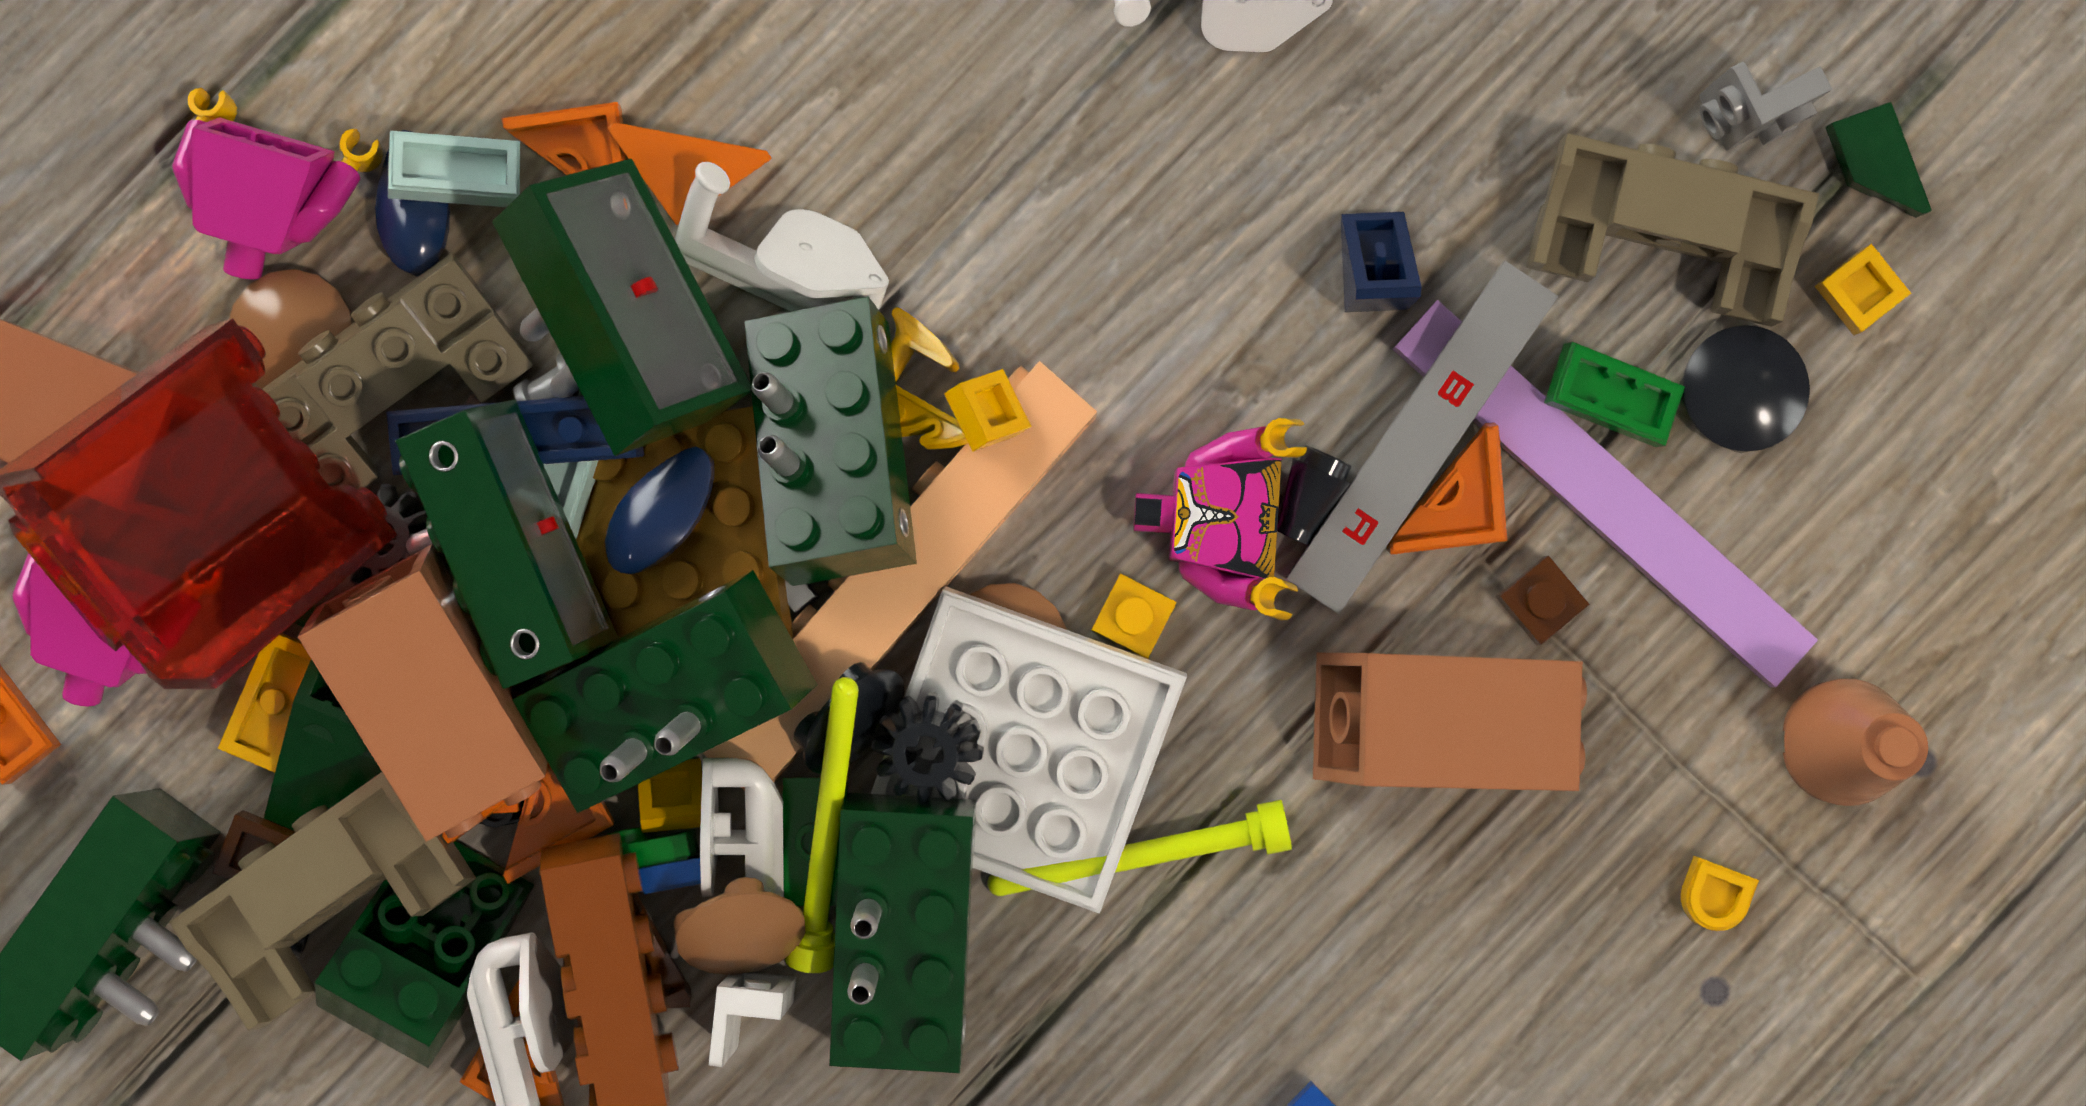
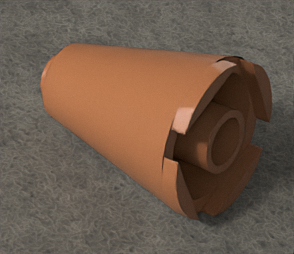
(1851, 742)

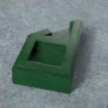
(1878, 158)

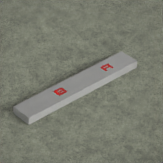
(1422, 436)

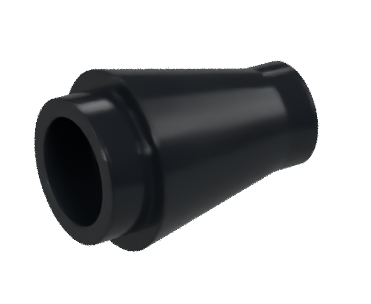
(1311, 493)

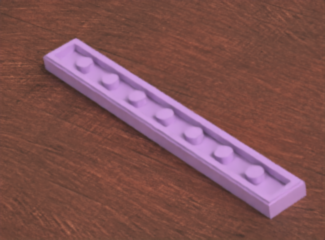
(1626, 514)

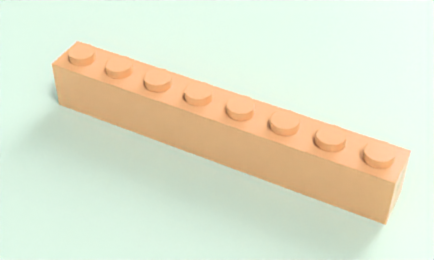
(950, 522)

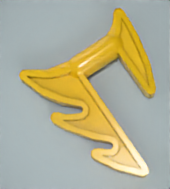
(916, 414)

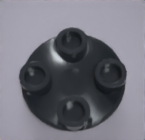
(1745, 388)
(878, 693)

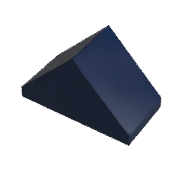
(1378, 263)

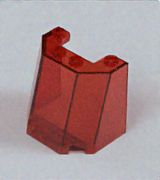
(189, 513)

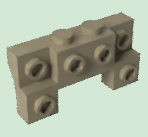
(1676, 207)
(387, 355)
(292, 888)

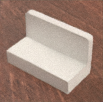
(749, 996)

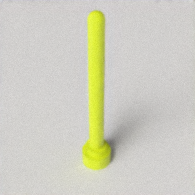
(1261, 829)
(817, 947)

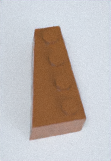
(606, 972)

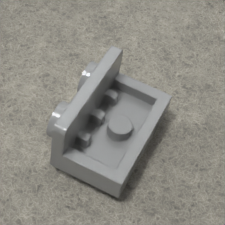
(1738, 110)

